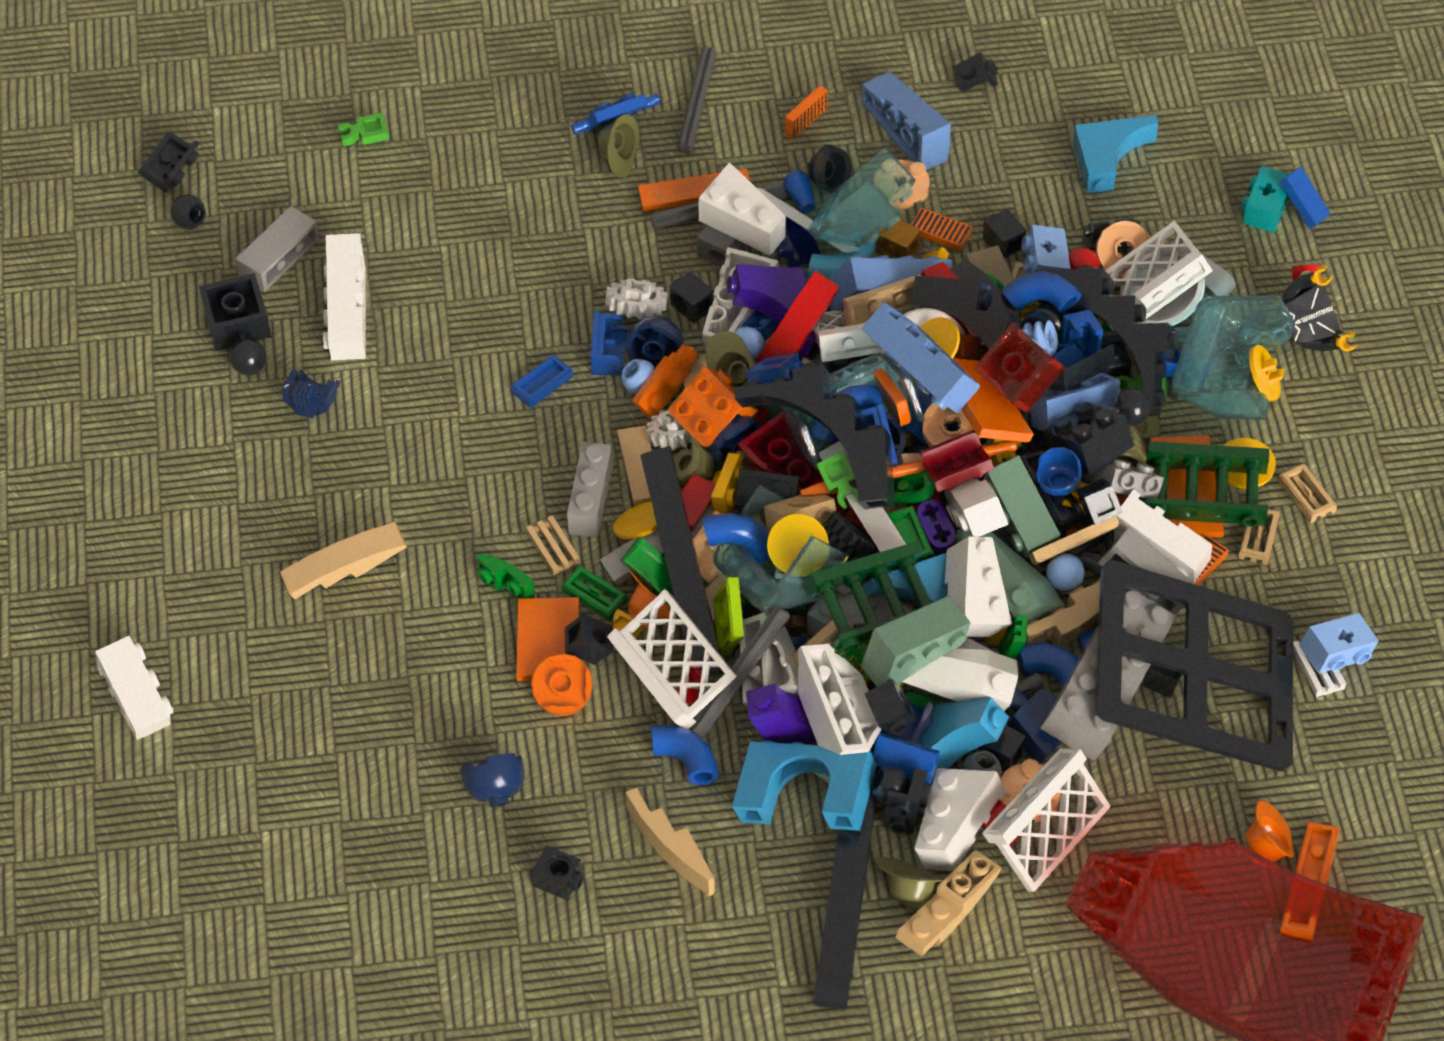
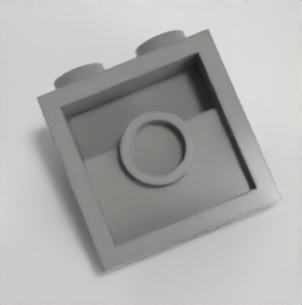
(1126, 478)

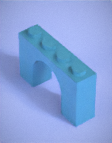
(773, 764)

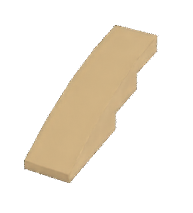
(346, 557)
(674, 847)

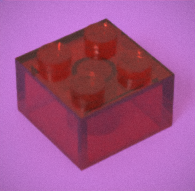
(1019, 368)

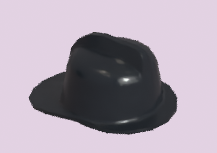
(829, 168)

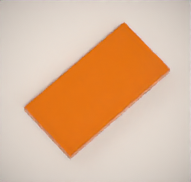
(991, 412)
(1206, 487)

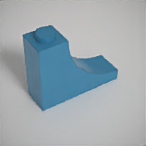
(1104, 143)
(931, 574)
(962, 728)

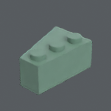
(1023, 507)
(914, 641)

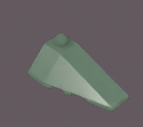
(1025, 588)

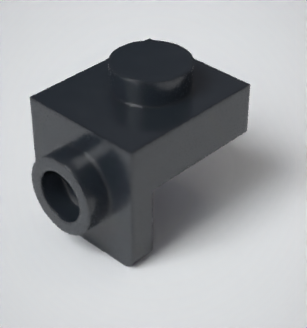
(975, 71)

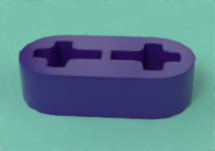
(930, 529)

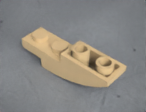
(1066, 623)
(950, 904)

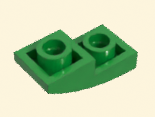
(501, 574)

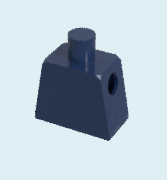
(1028, 720)

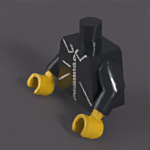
(1314, 316)

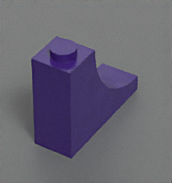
(768, 292)
(778, 715)

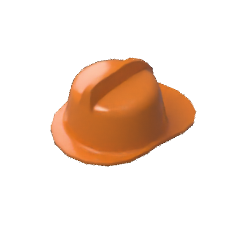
(641, 598)
(1269, 833)

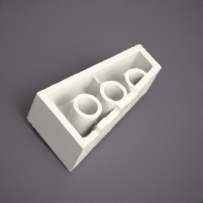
(345, 297)
(722, 313)

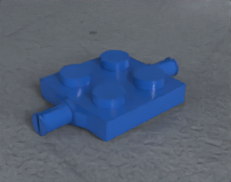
(606, 113)

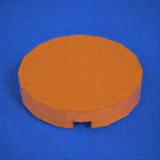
(562, 684)

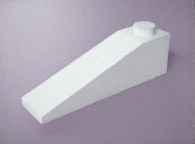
(969, 676)

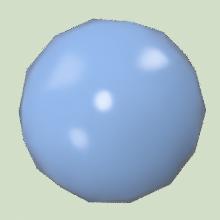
(753, 340)
(636, 374)
(1065, 572)

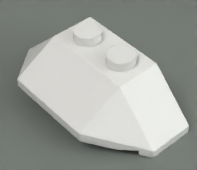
(835, 701)

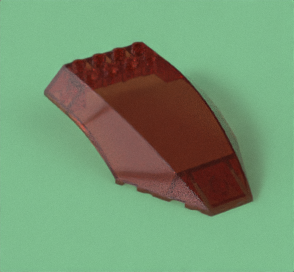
(1210, 941)

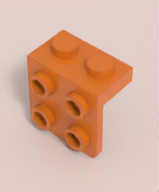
(708, 405)

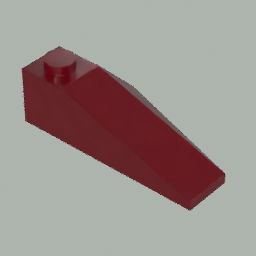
(777, 450)

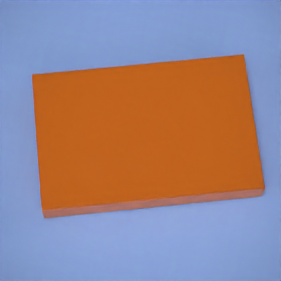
(542, 631)

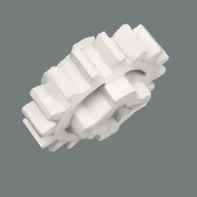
(636, 298)
(667, 431)

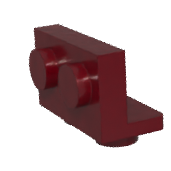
(955, 461)

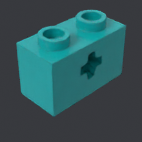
(1266, 201)

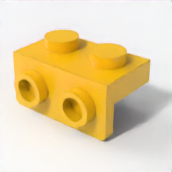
(726, 485)

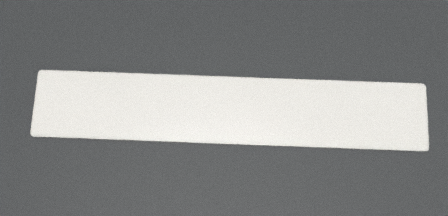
(801, 219)
(874, 520)

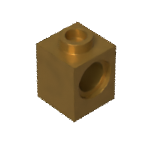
(899, 240)

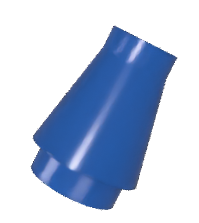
(799, 189)

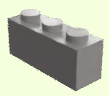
(278, 247)
(590, 489)
(1134, 551)

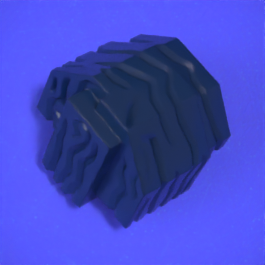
(308, 396)

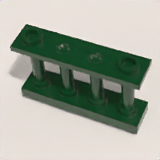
(1209, 458)
(852, 574)

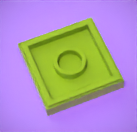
(728, 616)

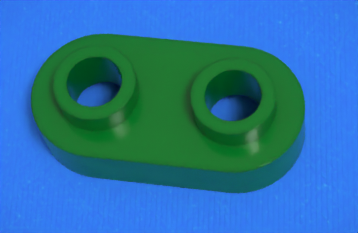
(912, 488)

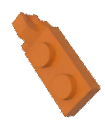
(665, 381)

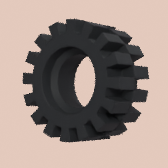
(847, 537)

